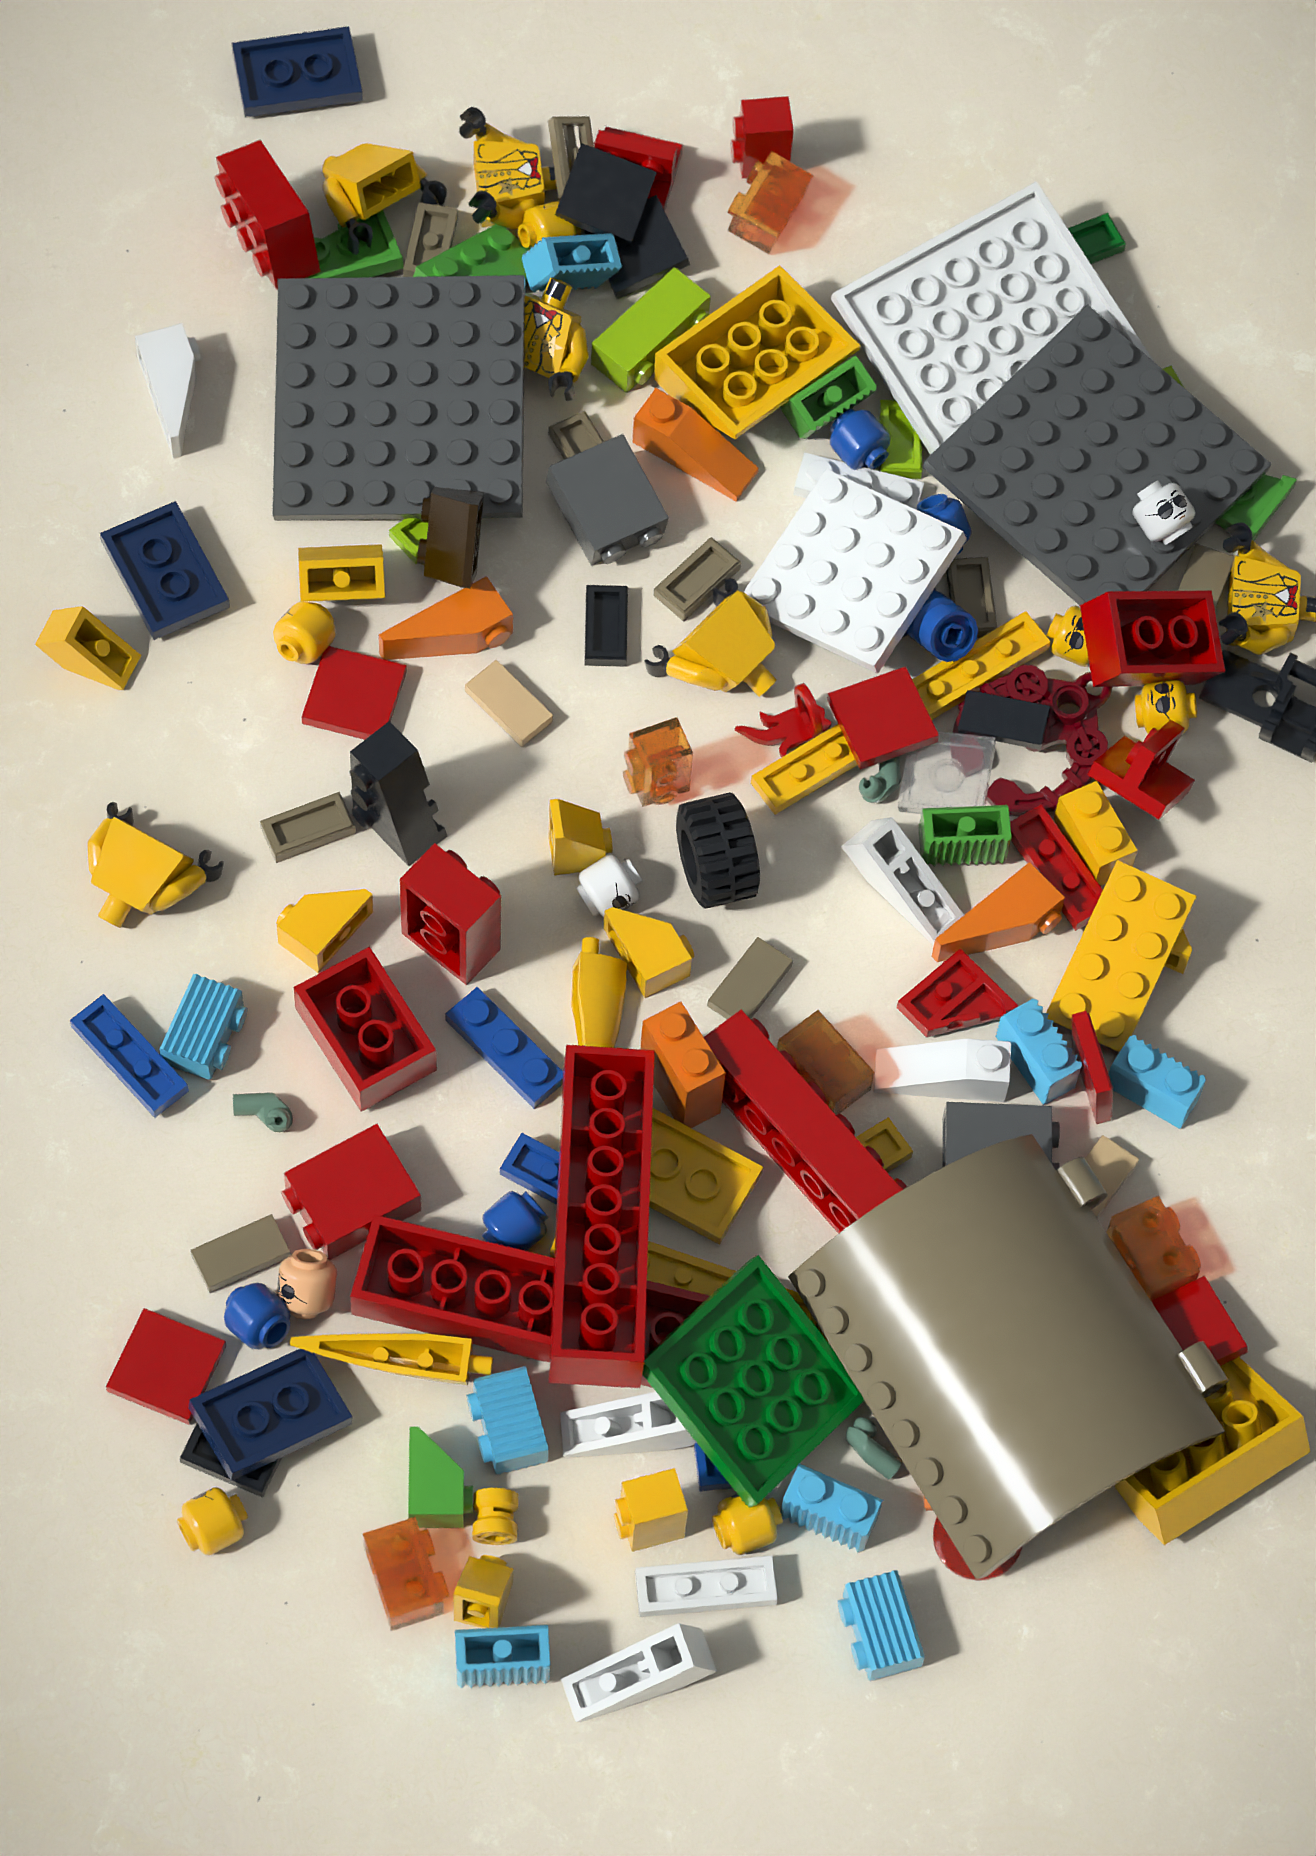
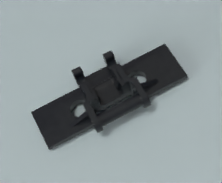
(1288, 721)

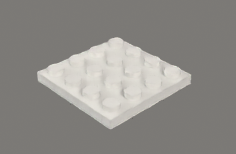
(853, 570)

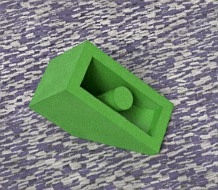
(435, 1485)

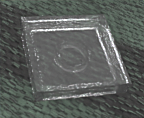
(947, 773)

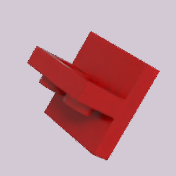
(647, 152)
(1142, 772)

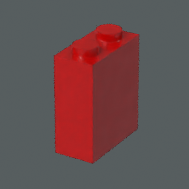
(346, 1187)

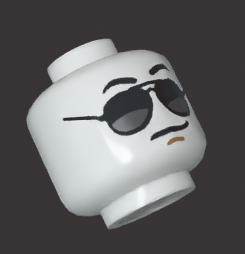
(1163, 512)
(609, 885)

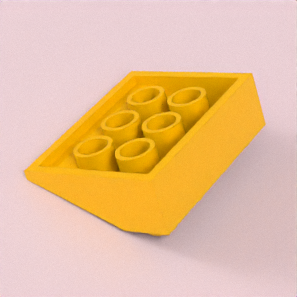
(753, 354)
(1194, 1483)

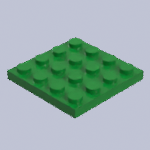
(752, 1381)

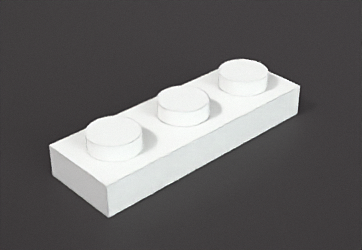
(893, 486)
(706, 1586)

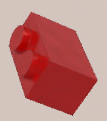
(761, 128)

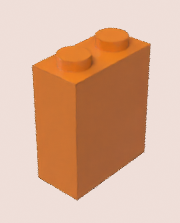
(684, 1066)

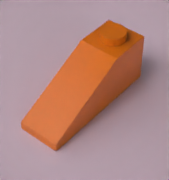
(691, 444)
(453, 626)
(1005, 917)

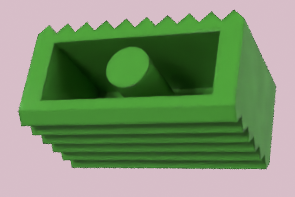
(829, 397)
(964, 834)

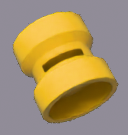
(495, 1516)

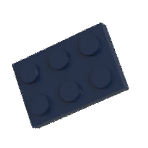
(297, 71)
(164, 570)
(270, 1412)

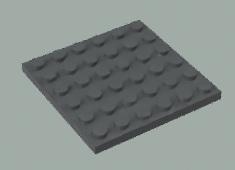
(398, 395)
(1072, 445)

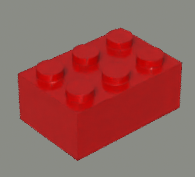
(266, 214)
(1152, 637)
(451, 913)
(365, 1028)

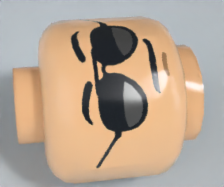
(307, 1283)

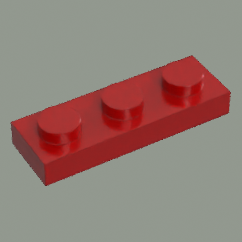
(1053, 856)

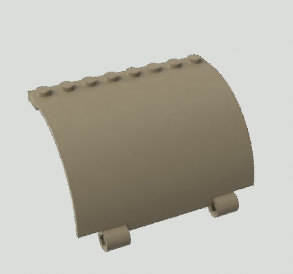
(1006, 1345)

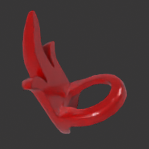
(791, 726)

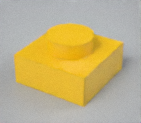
(887, 1143)

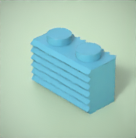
(572, 259)
(203, 1027)
(1039, 1051)
(1156, 1081)
(509, 1421)
(830, 1508)
(881, 1625)
(502, 1655)

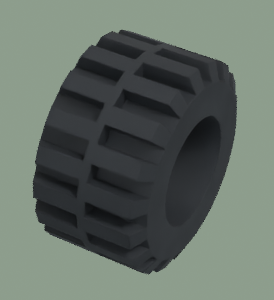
(718, 850)

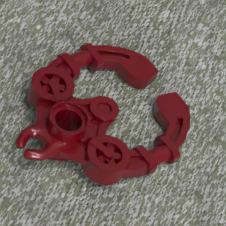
(1075, 730)

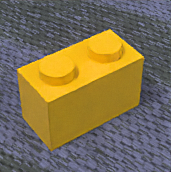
(341, 572)
(1094, 830)
(651, 1510)

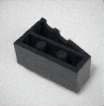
(390, 793)

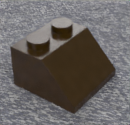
(452, 535)

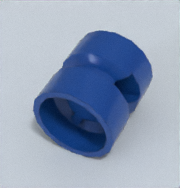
(944, 628)

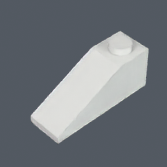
(170, 374)
(902, 877)
(946, 1070)
(622, 1427)
(640, 1672)

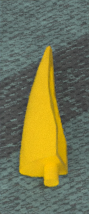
(597, 995)
(410, 1355)

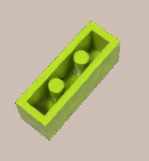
(661, 315)

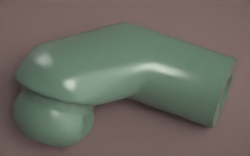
(883, 783)
(266, 1107)
(869, 1450)

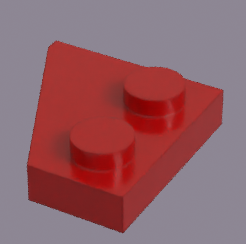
(954, 998)

